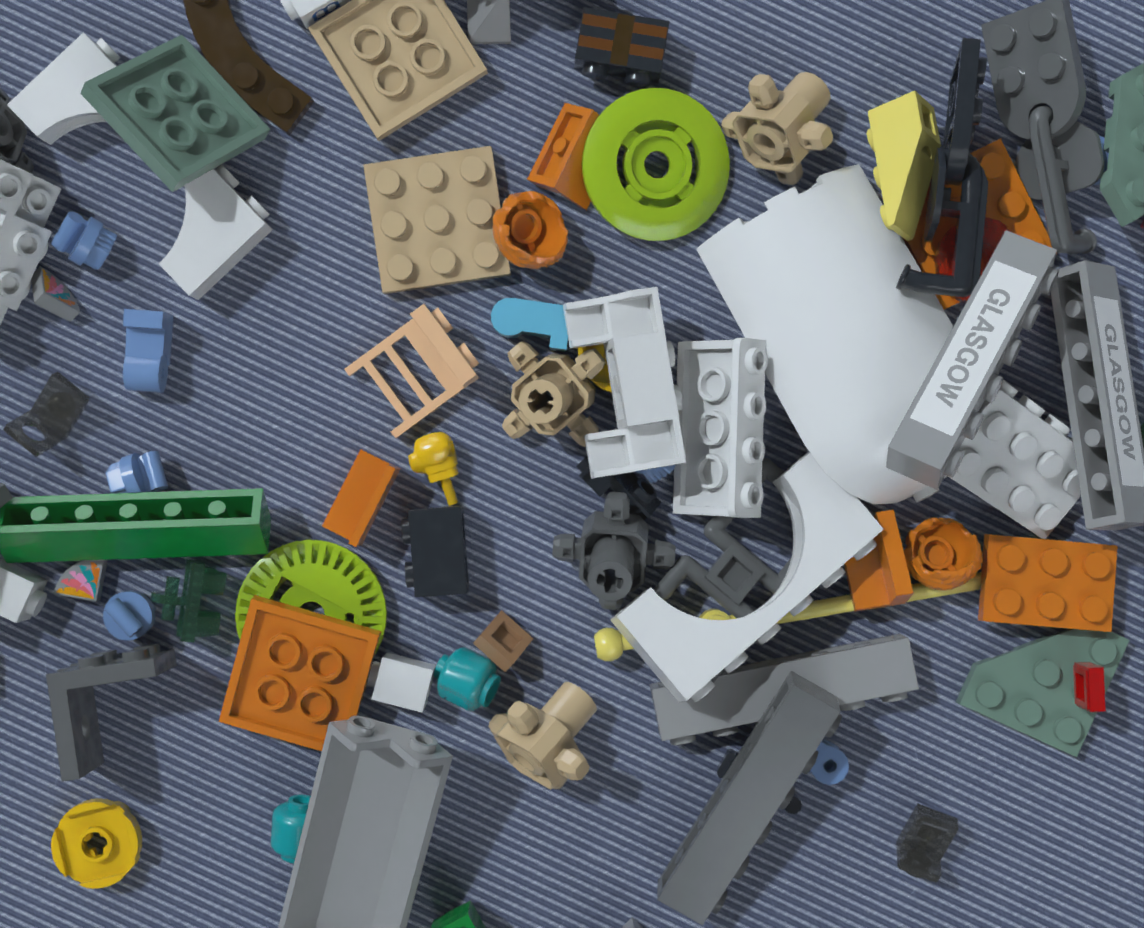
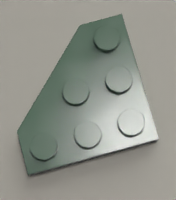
(1124, 141)
(1035, 685)

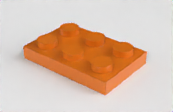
(1047, 583)

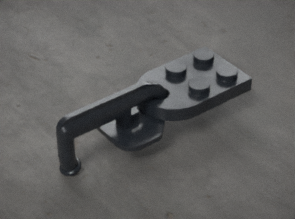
(952, 167)

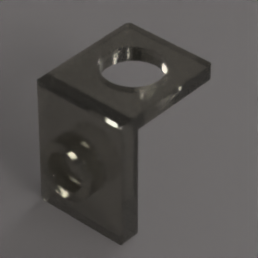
(52, 414)

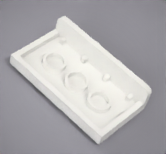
(721, 427)
(1021, 462)

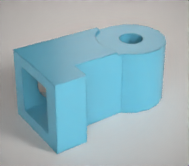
(519, 316)

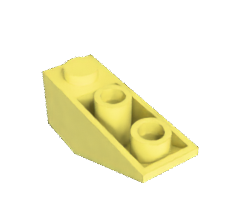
(905, 149)

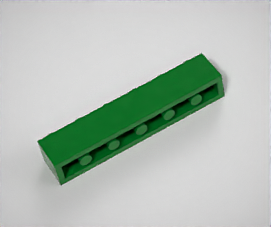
(135, 525)

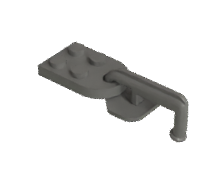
(1035, 65)

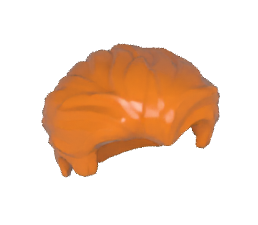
(530, 230)
(942, 553)

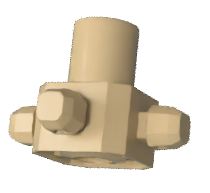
(781, 125)
(566, 383)
(542, 740)

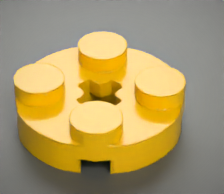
(84, 864)

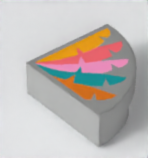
(53, 295)
(83, 580)

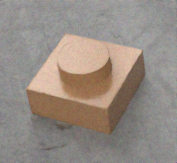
(503, 641)

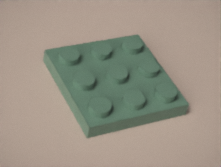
(175, 112)

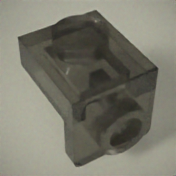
(925, 842)

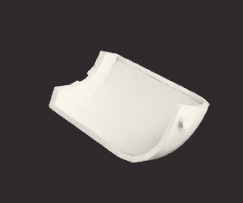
(838, 334)

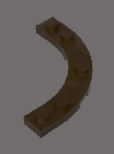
(242, 68)

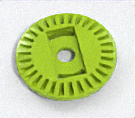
(661, 123)
(319, 574)

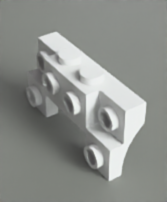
(23, 239)
(639, 380)

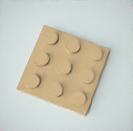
(397, 57)
(435, 219)

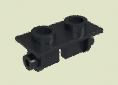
(639, 491)

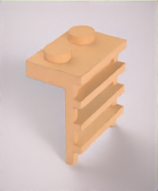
(448, 363)

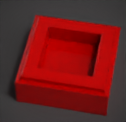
(1089, 686)

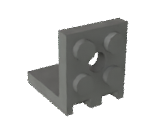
(75, 705)

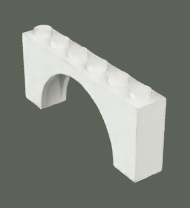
(217, 220)
(692, 650)

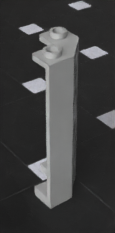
(366, 827)

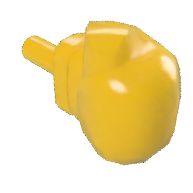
(436, 457)

